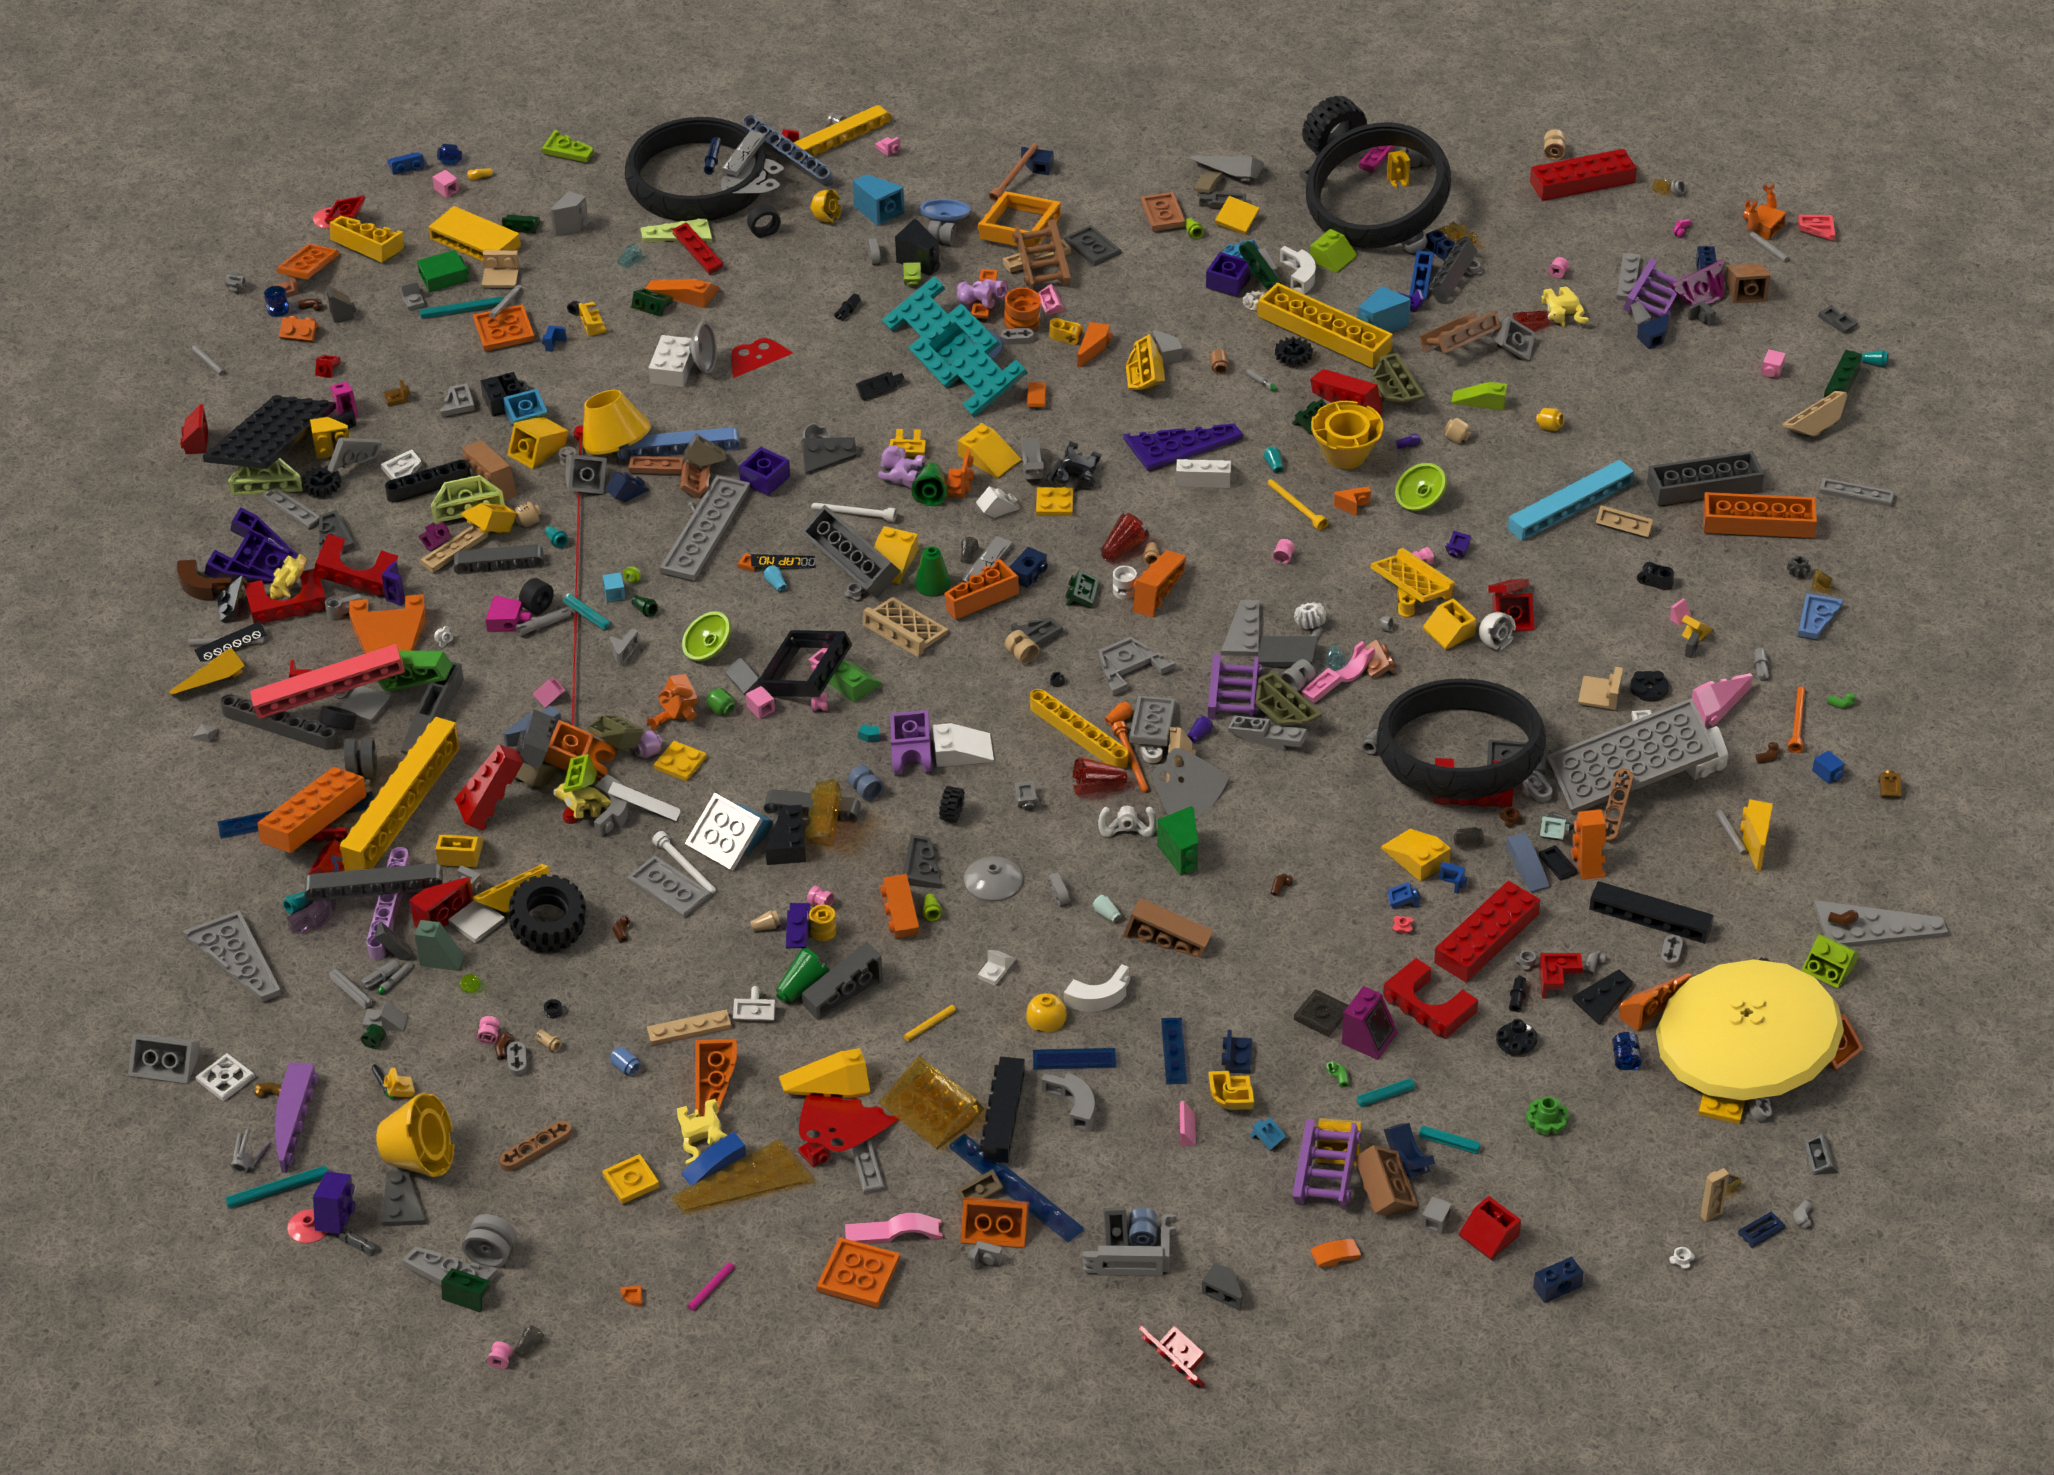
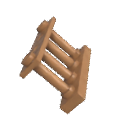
(1054, 246)
(1460, 331)

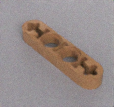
(1618, 805)
(533, 1144)

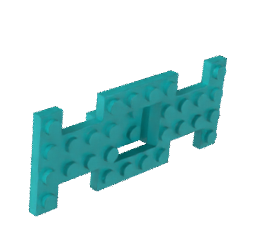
(949, 351)

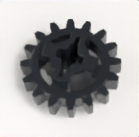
(1293, 351)
(321, 481)

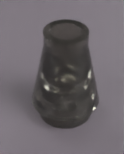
(968, 549)
(529, 1340)

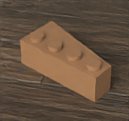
(491, 467)
(1167, 929)

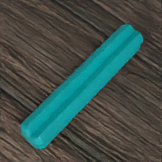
(586, 611)
(1385, 1092)
(1449, 1139)

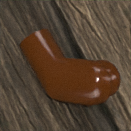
(1279, 882)
(1844, 919)
(620, 928)

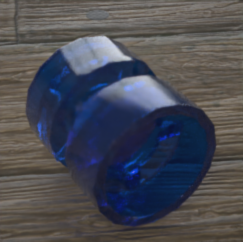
(276, 301)
(1626, 1051)

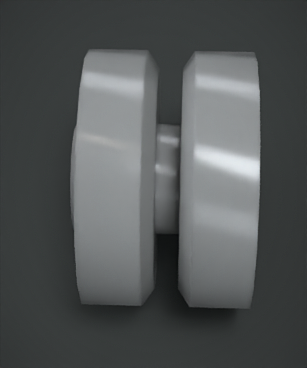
(489, 1240)

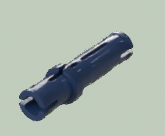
(711, 159)

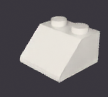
(1717, 764)

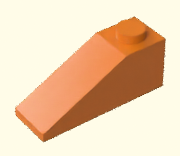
(1094, 342)

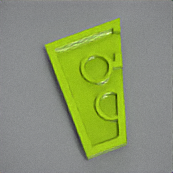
(566, 148)

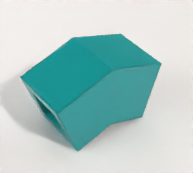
(869, 733)

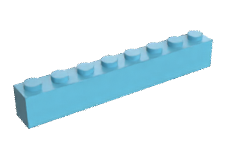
(1570, 500)

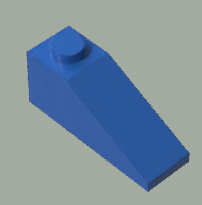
(1422, 272)

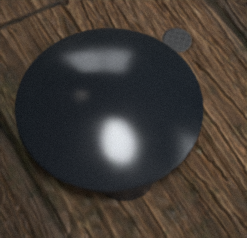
(1516, 1038)

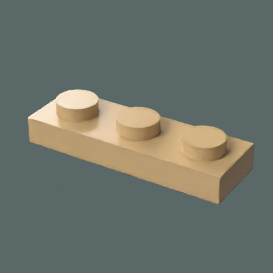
(1624, 521)
(1714, 1194)

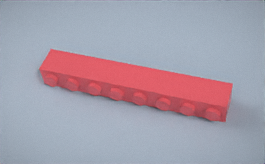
(327, 681)

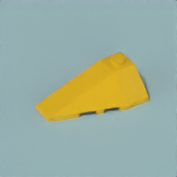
(219, 668)
(837, 1074)

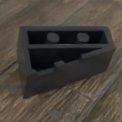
(787, 837)

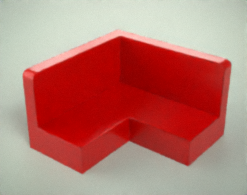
(1554, 965)

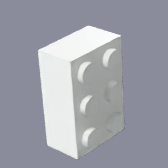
(671, 361)

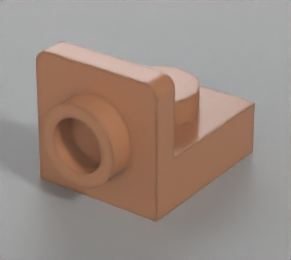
(290, 286)

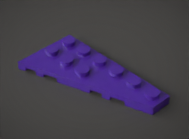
(1175, 444)

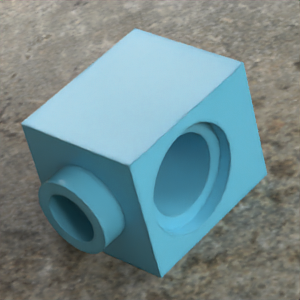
(613, 587)

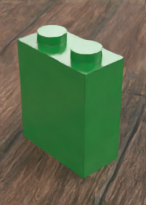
(442, 270)

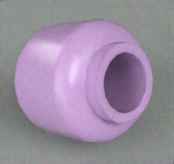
(648, 745)

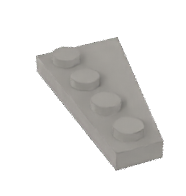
(1244, 631)
(435, 1267)

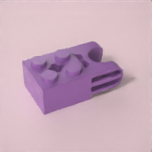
(911, 740)

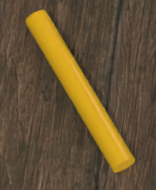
(929, 1023)

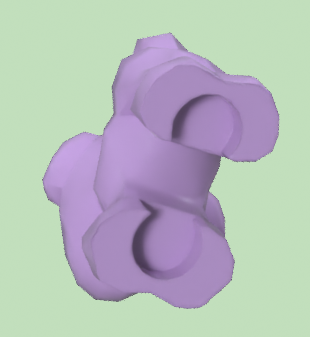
(982, 291)
(903, 470)

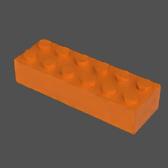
(1759, 515)
(311, 809)

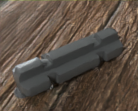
(358, 1241)

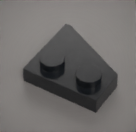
(230, 600)

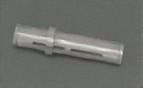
(536, 624)

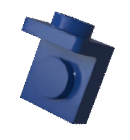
(1403, 895)

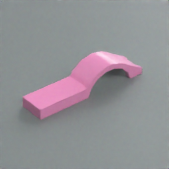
(1330, 679)
(886, 1231)

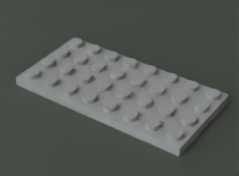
(1647, 747)

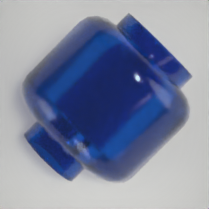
(449, 154)

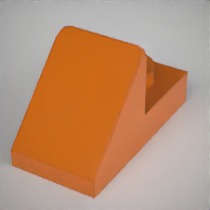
(1350, 499)

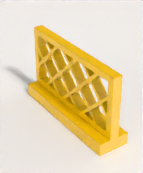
(1412, 567)

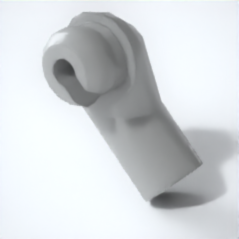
(1593, 959)
(1800, 1214)

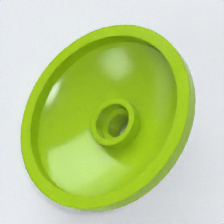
(1420, 487)
(706, 636)

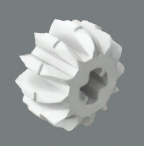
(1310, 615)

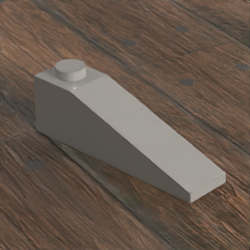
(1237, 166)

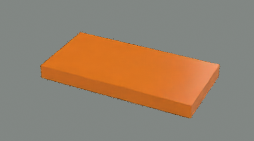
(307, 261)

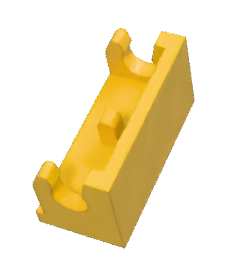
(1398, 168)
(591, 319)

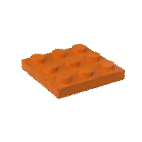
(505, 330)
(858, 1272)

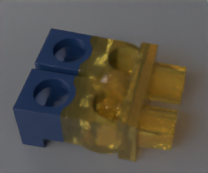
(1443, 239)

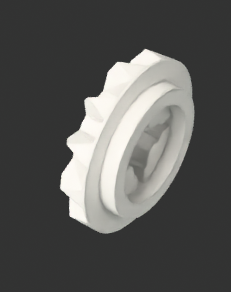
(1249, 302)

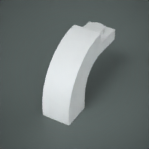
(1305, 265)
(1098, 997)

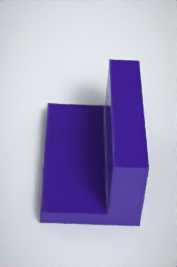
(393, 585)

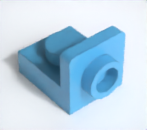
(1268, 1133)

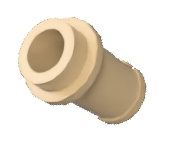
(548, 1040)

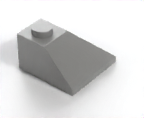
(1515, 338)

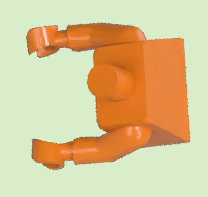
(1765, 219)
(678, 701)

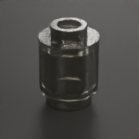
(1469, 837)

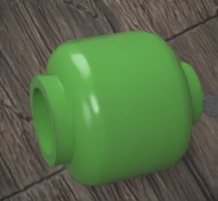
(720, 701)

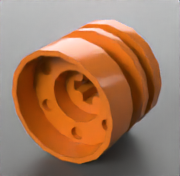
(1022, 309)

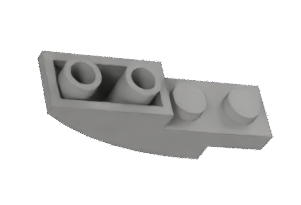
(1263, 733)

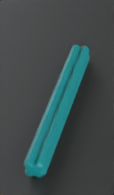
(460, 307)
(276, 1187)

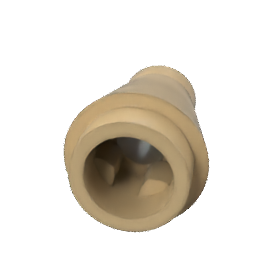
(1150, 554)
(766, 921)

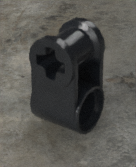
(1658, 576)

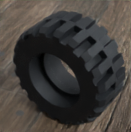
(1327, 116)
(548, 891)

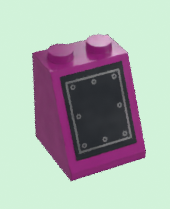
(1368, 1024)

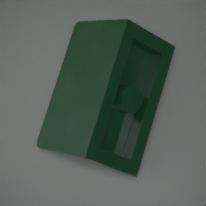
(464, 1289)

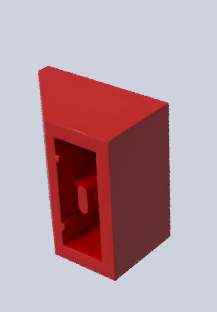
(1490, 1228)

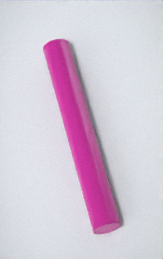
(707, 1290)

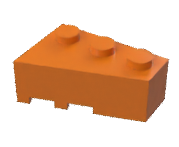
(1588, 843)
(899, 906)

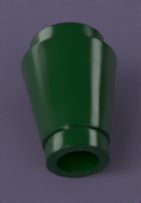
(645, 605)

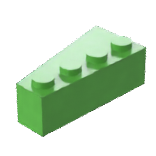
(420, 669)

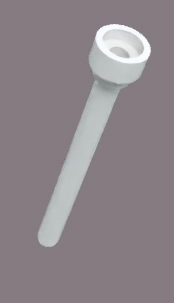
(888, 514)
(662, 841)

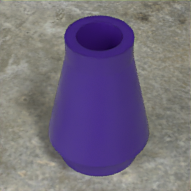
(1200, 728)

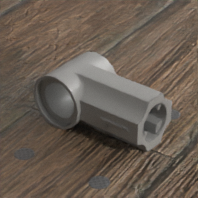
(338, 607)

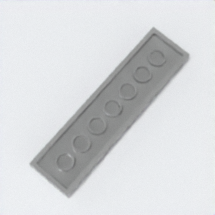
(705, 528)

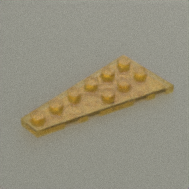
(752, 1176)

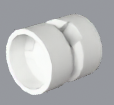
(1123, 582)

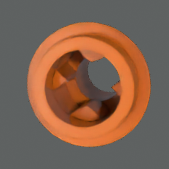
(1120, 713)

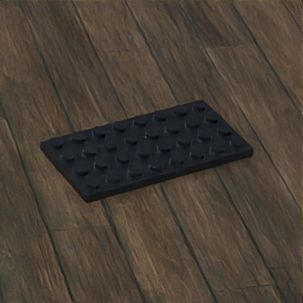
(269, 432)

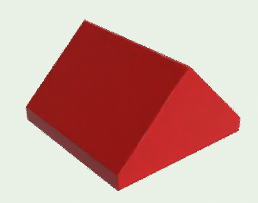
(346, 207)

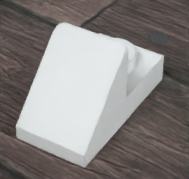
(996, 967)

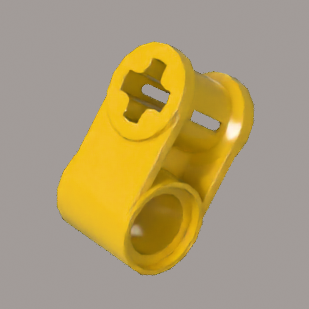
(1064, 331)
(1406, 604)

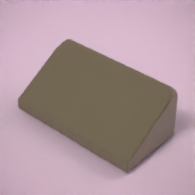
(981, 1186)

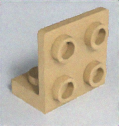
(500, 269)
(1600, 691)

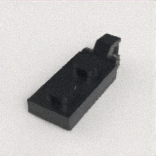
(878, 384)

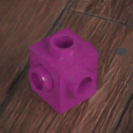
(435, 535)

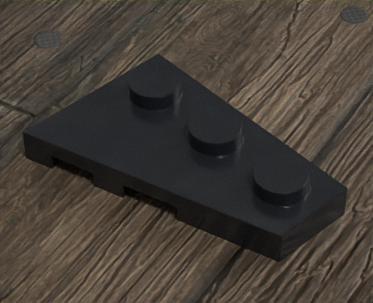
(1603, 995)

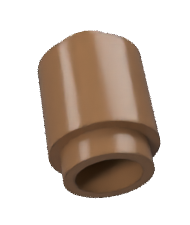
(1219, 361)

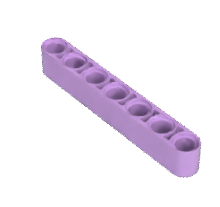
(386, 907)

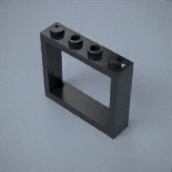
(838, 647)

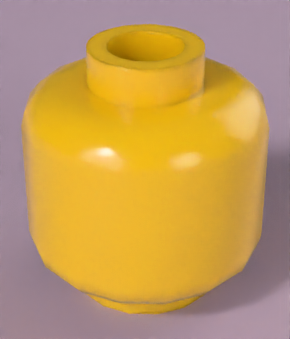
(1550, 419)

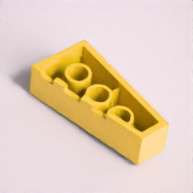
(366, 238)

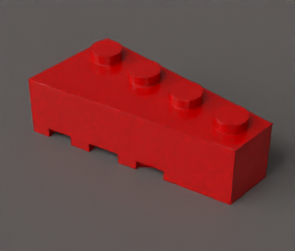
(487, 786)

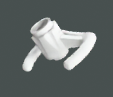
(1127, 821)

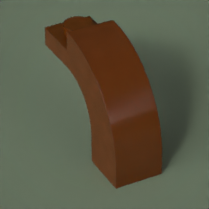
(198, 586)

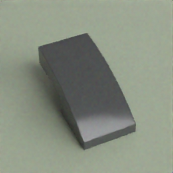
(1839, 321)

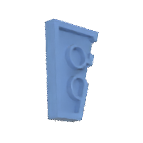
(1817, 614)

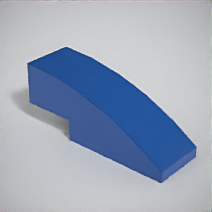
(715, 1158)

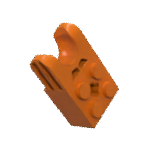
(572, 742)

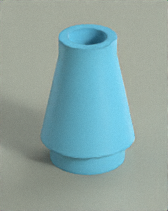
(774, 576)

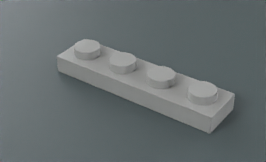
(1628, 275)

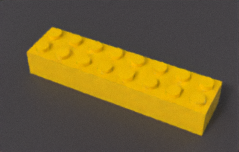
(1324, 325)

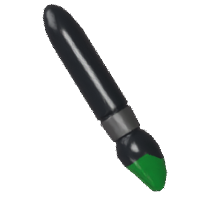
(380, 1078)

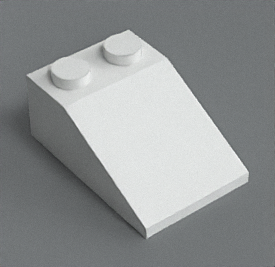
(960, 745)

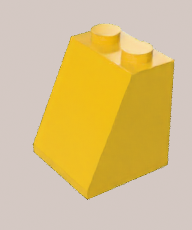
(536, 441)

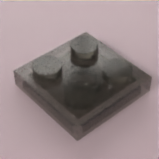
(1321, 1013)

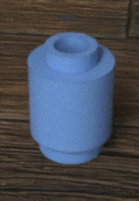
(625, 1061)

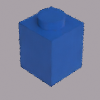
(1828, 767)

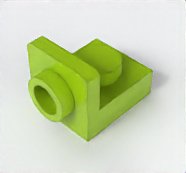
(912, 274)

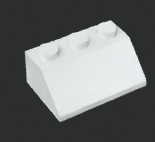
(1203, 473)

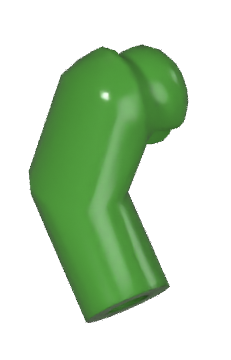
(1842, 703)
(1339, 1072)

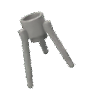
(241, 1159)

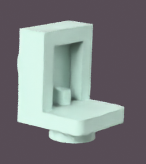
(1554, 827)

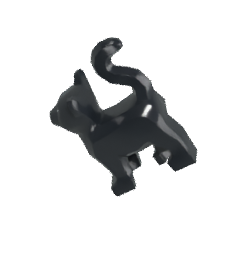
(1078, 466)

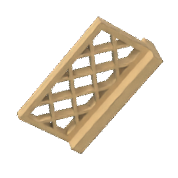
(900, 633)

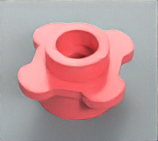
(1402, 924)

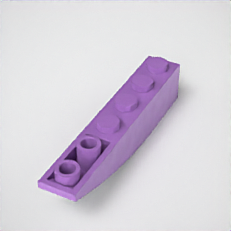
(291, 1108)

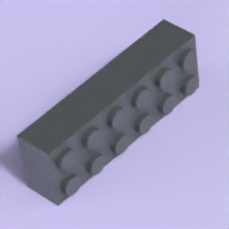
(1717, 474)
(850, 551)

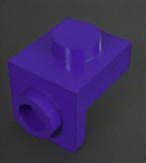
(1416, 300)
(1458, 544)

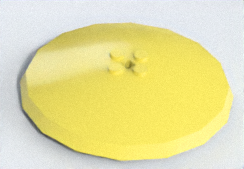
(1749, 1030)

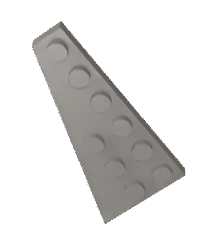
(1878, 925)
(235, 951)

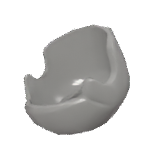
(1416, 243)
(816, 431)

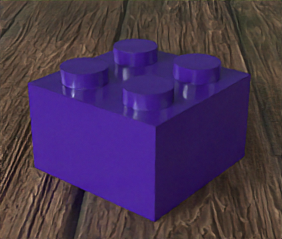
(1228, 274)
(764, 470)
(333, 1202)

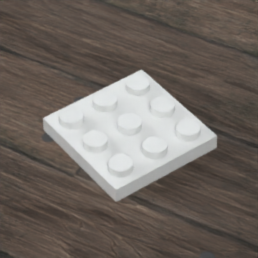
(723, 831)

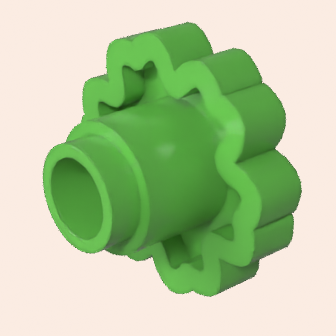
(1547, 1116)

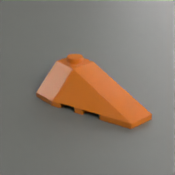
(685, 290)
(1649, 1003)
(713, 1070)

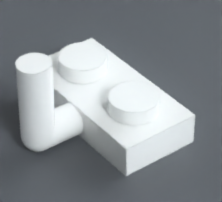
(754, 1008)

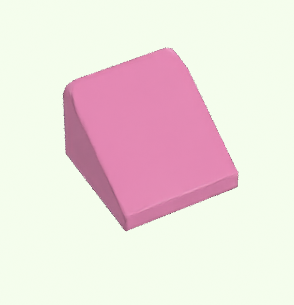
(1678, 612)

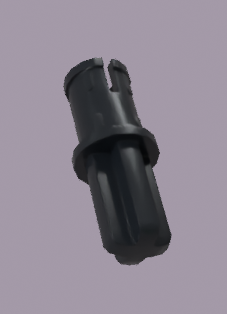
(847, 306)
(1517, 994)

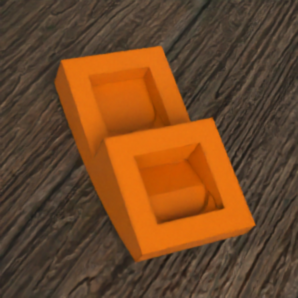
(1036, 394)
(1333, 1252)

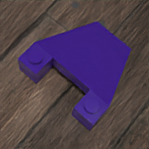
(257, 555)

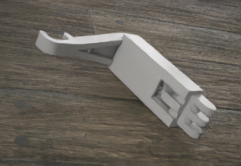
(1132, 1259)

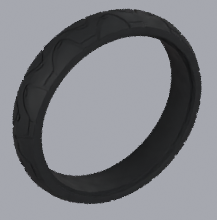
(1368, 137)
(690, 207)
(1461, 782)

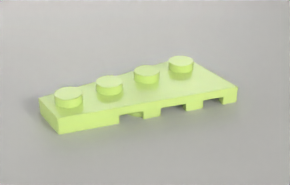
(664, 233)

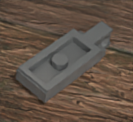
(1218, 199)

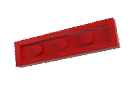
(697, 248)
(1508, 587)

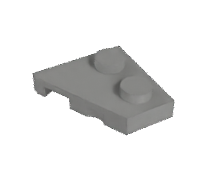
(457, 401)

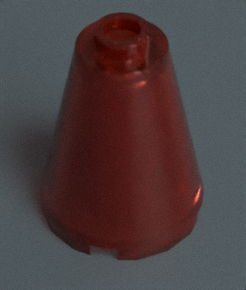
(1124, 537)
(1096, 776)

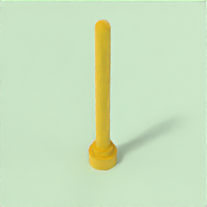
(1318, 521)

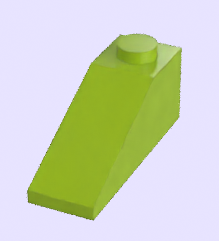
(1485, 395)
(580, 773)

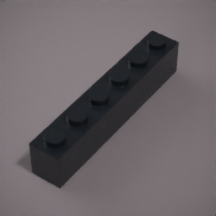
(1651, 912)
(1003, 1110)

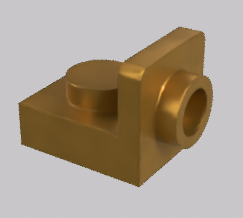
(397, 396)
(1890, 784)

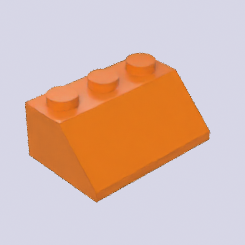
(994, 1221)

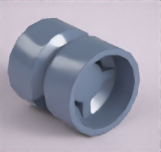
(865, 782)
(1142, 1227)

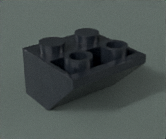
(498, 387)

